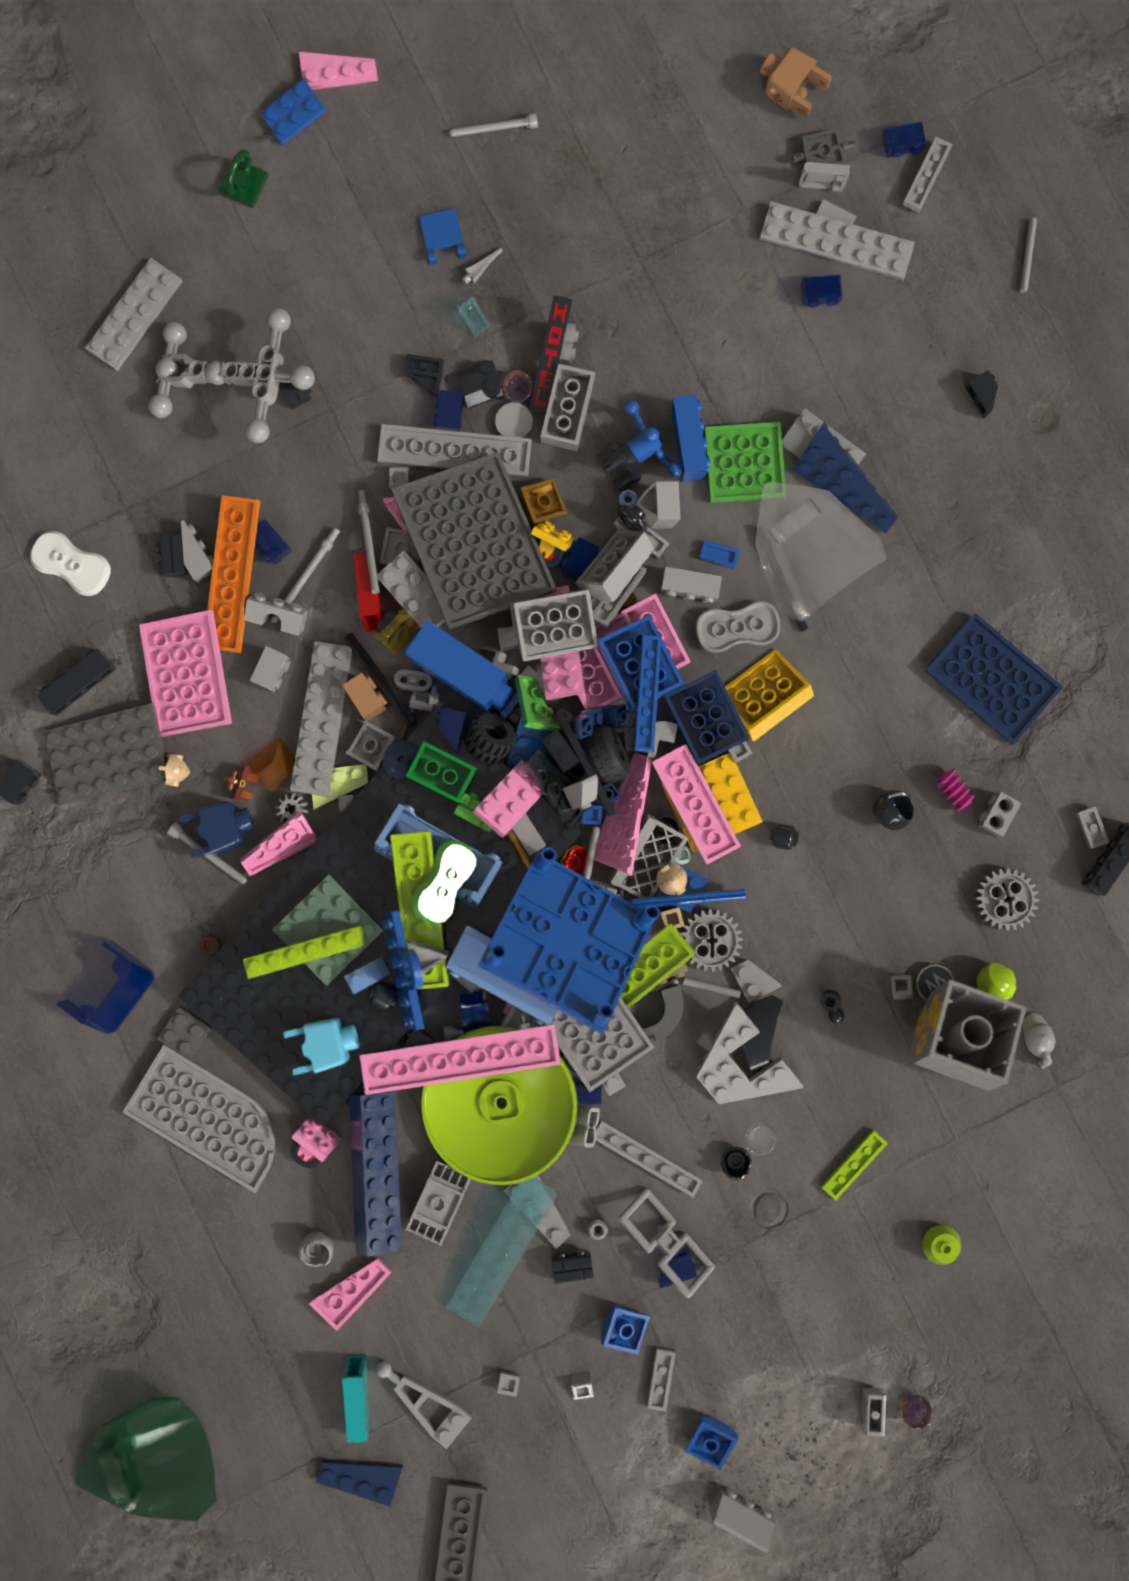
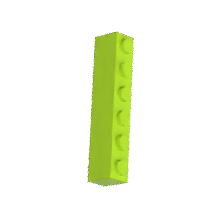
(305, 952)

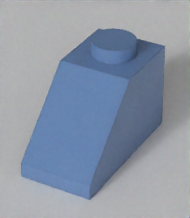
(367, 975)

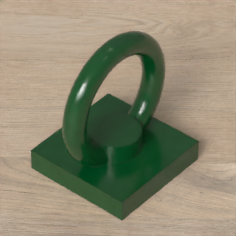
(243, 180)

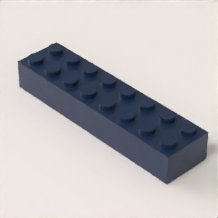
(375, 1173)

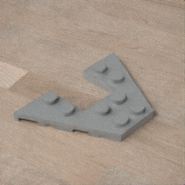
(726, 1079)

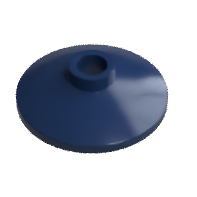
(391, 756)

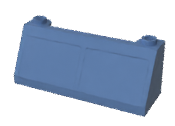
(405, 821)
(465, 963)

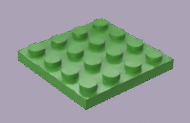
(743, 460)

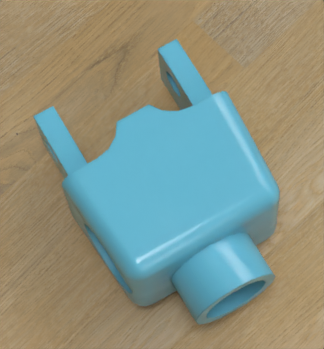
(325, 1044)

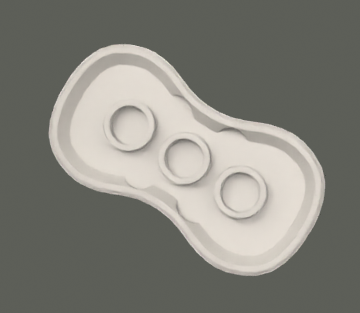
(58, 556)

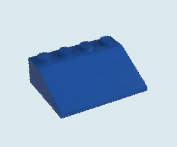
(622, 658)

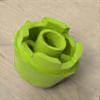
(941, 1244)

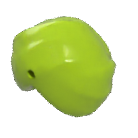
(997, 981)

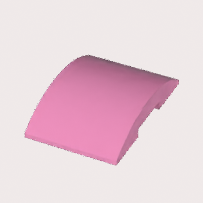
(597, 679)

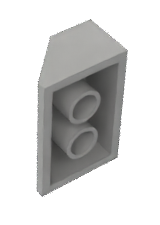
(742, 1518)

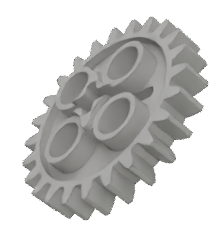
(1023, 894)
(729, 939)

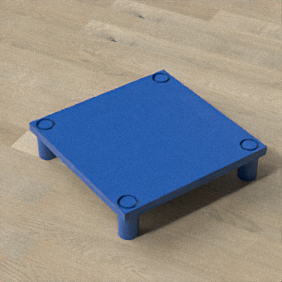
(568, 941)

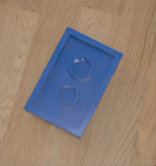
(293, 111)
(527, 742)

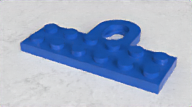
(407, 970)

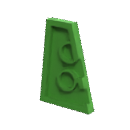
(532, 706)

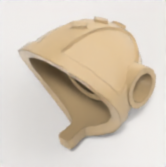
(175, 770)
(672, 879)

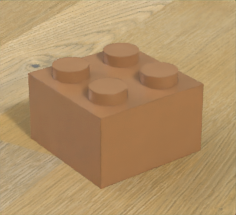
(365, 697)

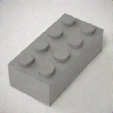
(567, 407)
(411, 588)

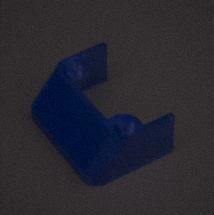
(118, 1004)

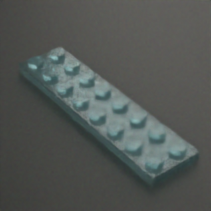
(501, 1250)

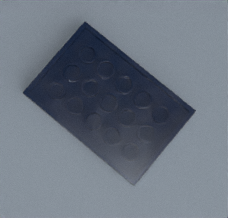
(993, 679)

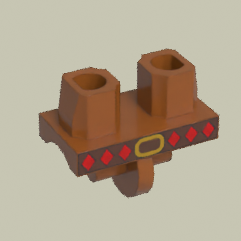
(245, 775)

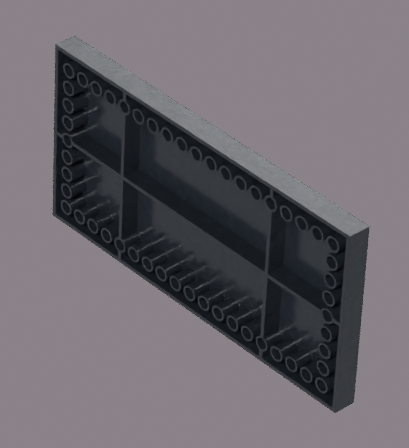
(260, 1009)

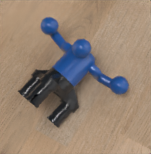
(636, 452)

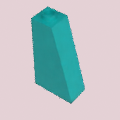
(356, 1398)

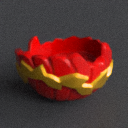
(574, 859)

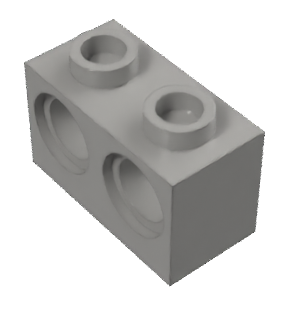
(1003, 818)

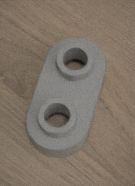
(414, 679)

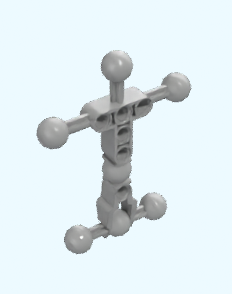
(261, 376)

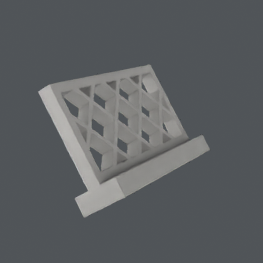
(646, 830)

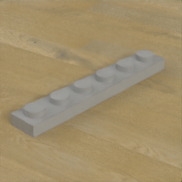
(648, 1159)

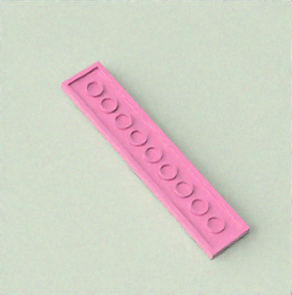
(460, 1059)

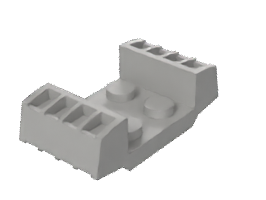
(438, 1203)

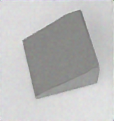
(581, 1385)

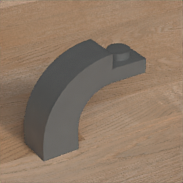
(671, 1015)

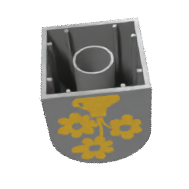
(967, 1035)

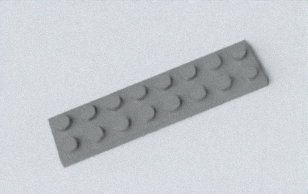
(837, 240)
(450, 448)
(321, 719)

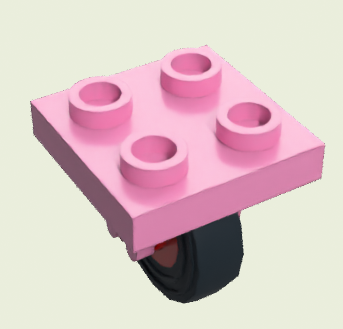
(312, 1143)

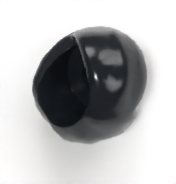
(893, 809)

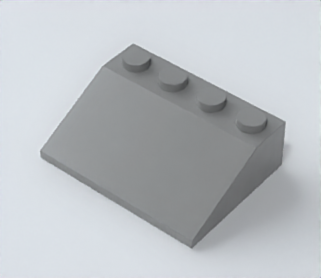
(554, 624)

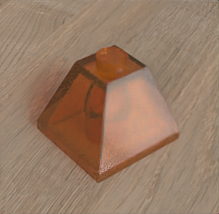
(274, 765)

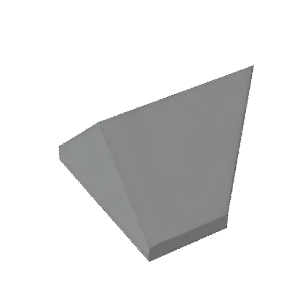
(428, 955)

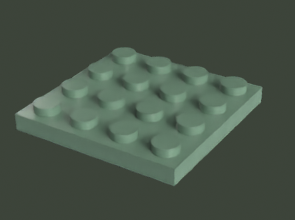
(323, 913)

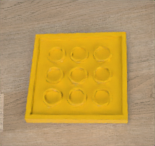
(730, 793)

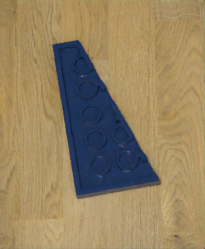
(836, 471)

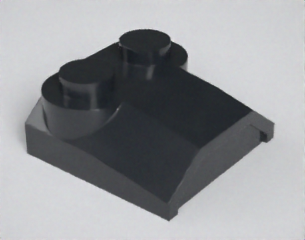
(480, 384)

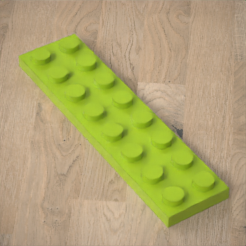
(413, 866)

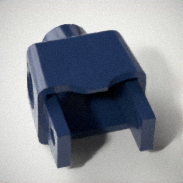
(220, 826)

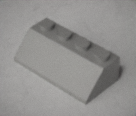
(805, 429)
(616, 564)

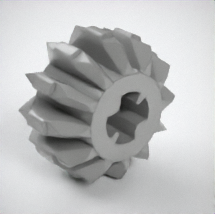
(285, 805)

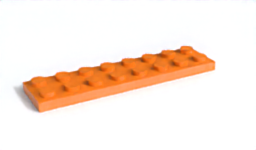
(233, 569)

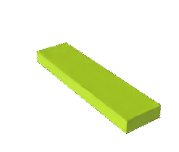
(853, 1164)

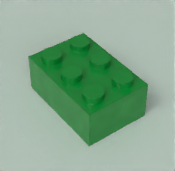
(441, 772)

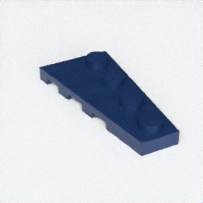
(361, 1479)

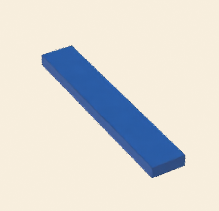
(647, 693)

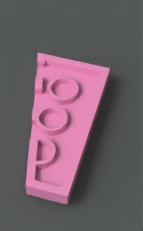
(334, 70)
(282, 843)

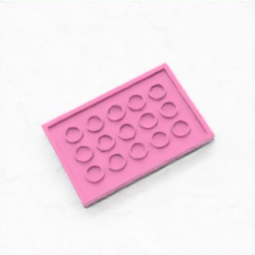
(185, 673)

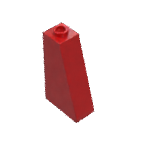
(369, 603)

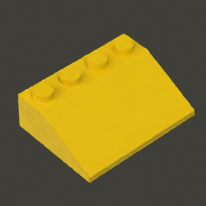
(768, 693)

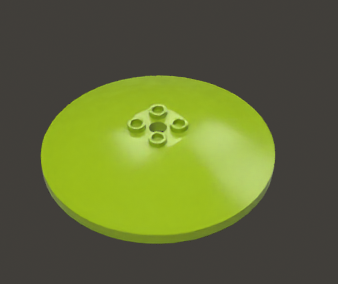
(498, 1142)

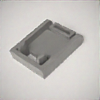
(822, 176)

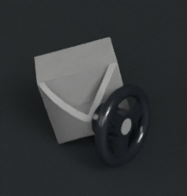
(657, 507)

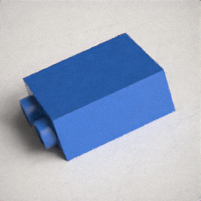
(459, 668)

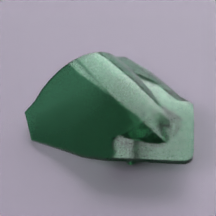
(152, 1462)

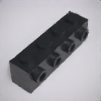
(76, 681)
(1110, 863)

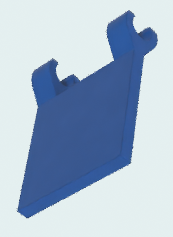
(442, 231)

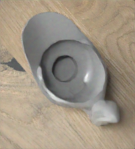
(1039, 1038)

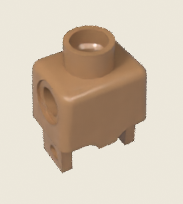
(789, 79)

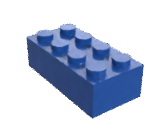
(689, 438)

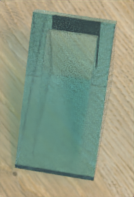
(472, 316)

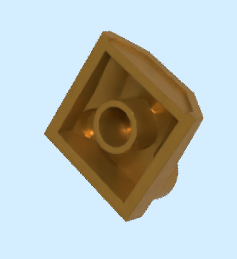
(541, 502)

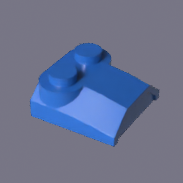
(624, 1329)
(712, 1441)

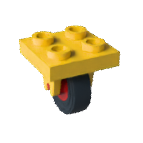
(551, 542)

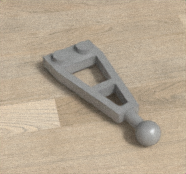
(450, 1425)

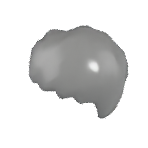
(316, 1249)

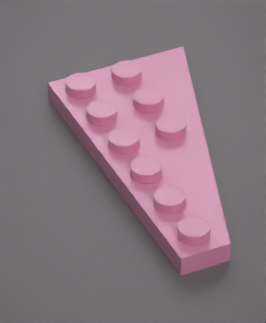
(620, 832)

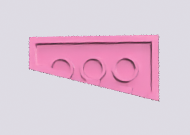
(348, 1295)

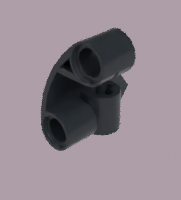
(764, 1015)

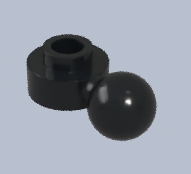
(836, 1015)

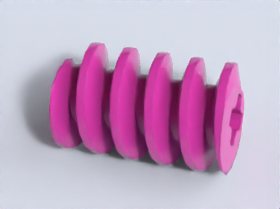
(955, 789)

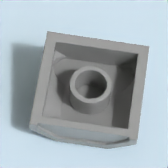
(371, 745)

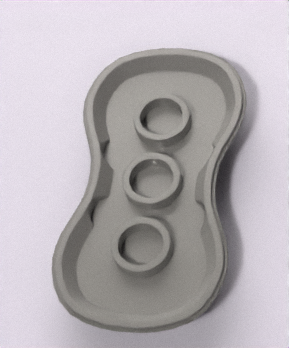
(753, 624)

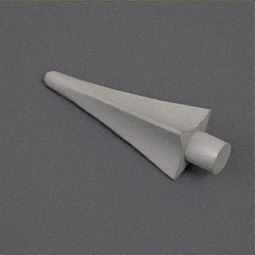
(475, 271)

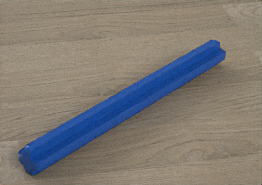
(691, 898)

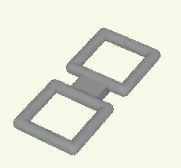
(667, 1242)

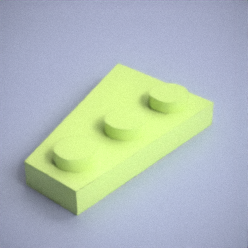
(343, 781)

